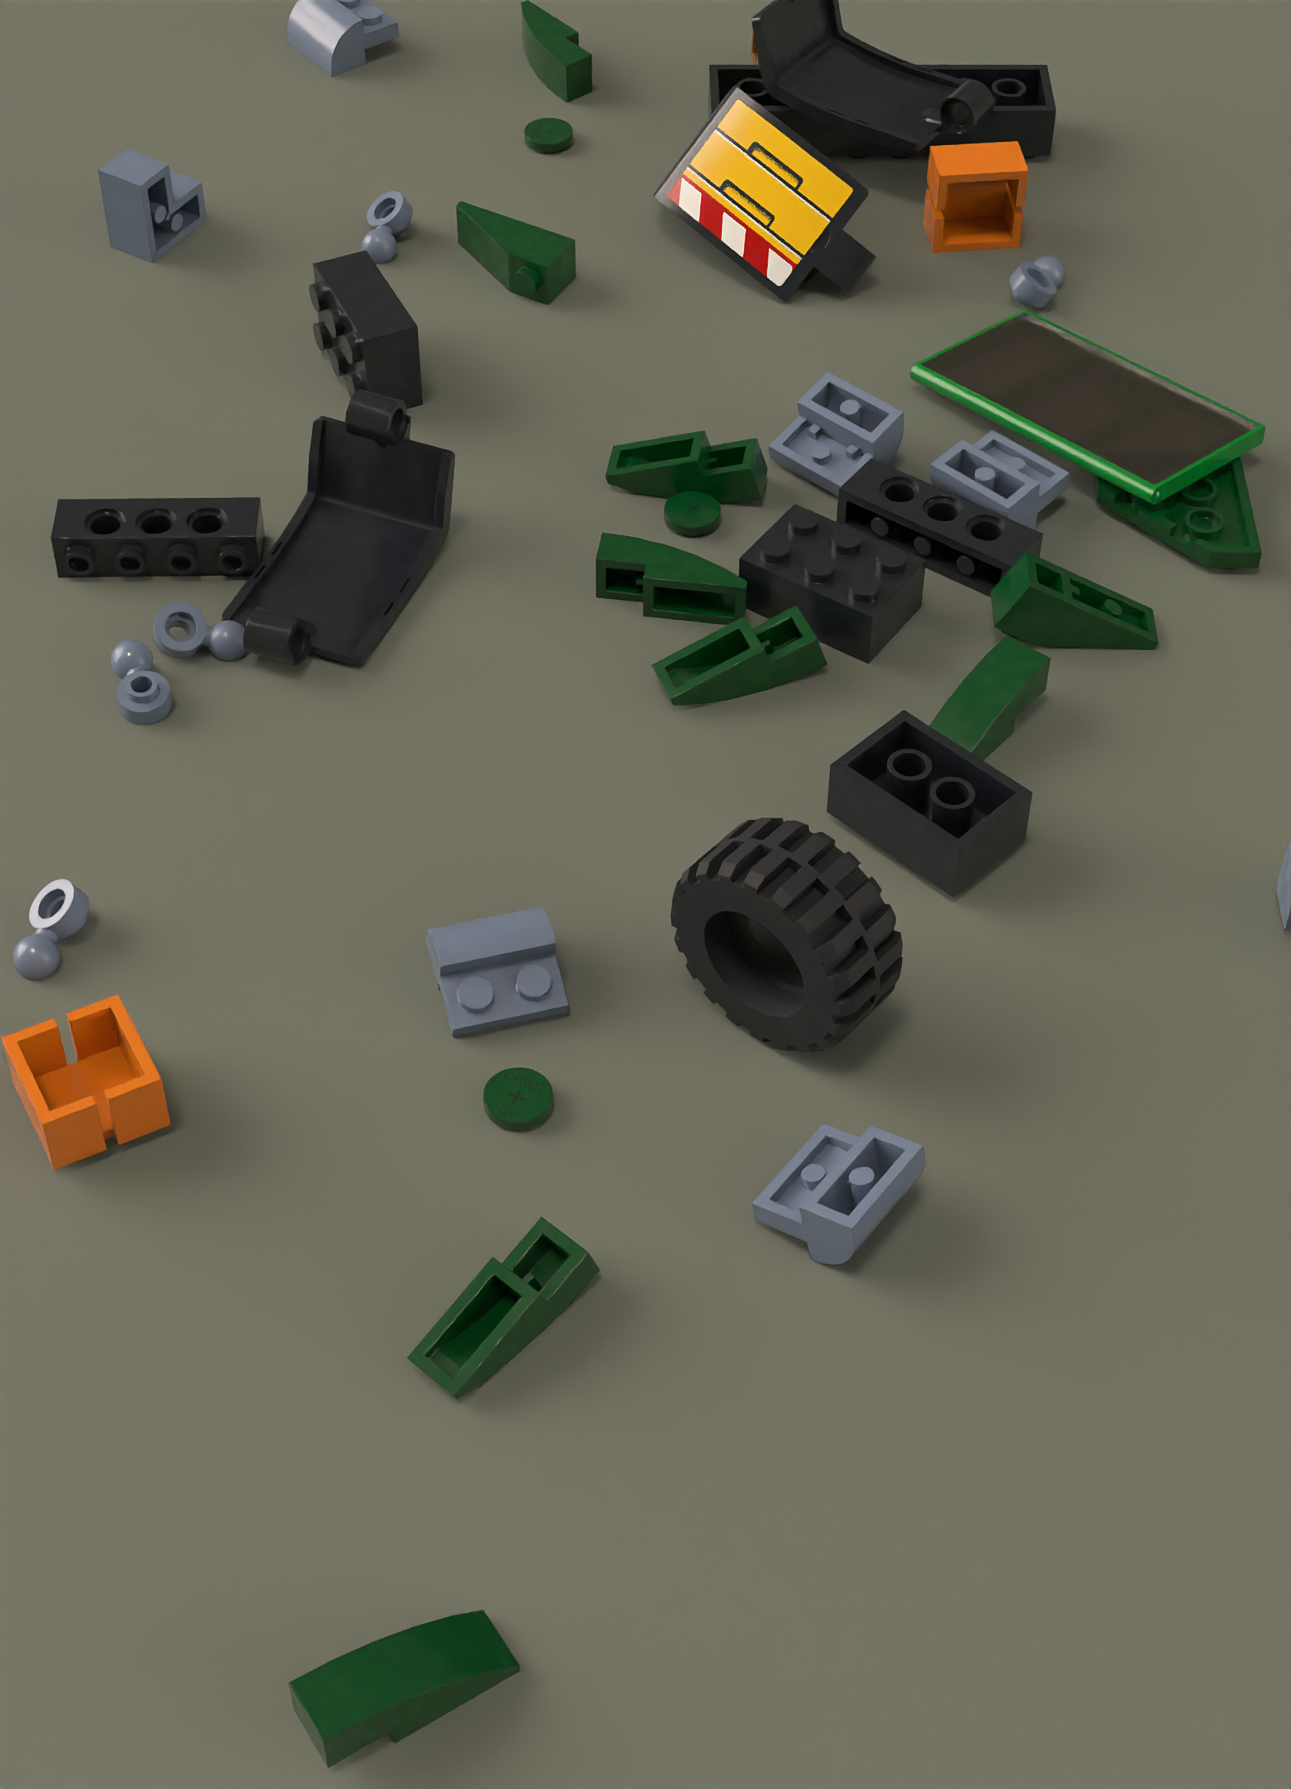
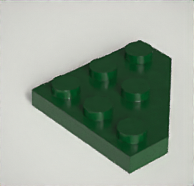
(1204, 520)

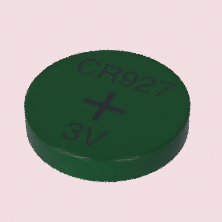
(548, 134)
(692, 512)
(518, 1098)

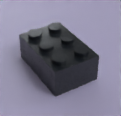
(366, 329)
(841, 580)
(928, 802)

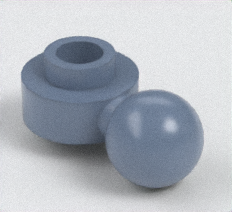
(388, 217)
(1037, 281)
(223, 639)
(141, 693)
(56, 914)

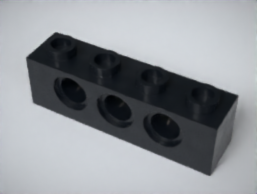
(933, 524)
(158, 537)

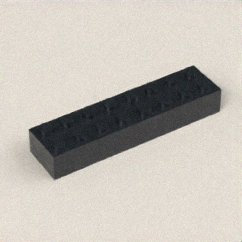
(1021, 111)

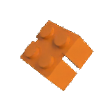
(975, 196)
(100, 1096)

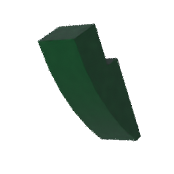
(555, 53)
(689, 463)
(668, 581)
(741, 660)
(992, 696)
(504, 1309)
(400, 1683)

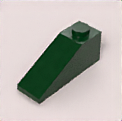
(516, 253)
(1067, 610)

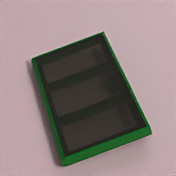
(1089, 405)

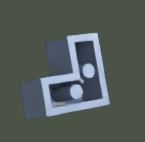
(148, 205)

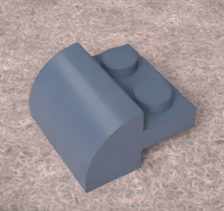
(338, 32)
(838, 433)
(1000, 477)
(497, 970)
(839, 1189)

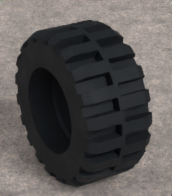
(787, 934)

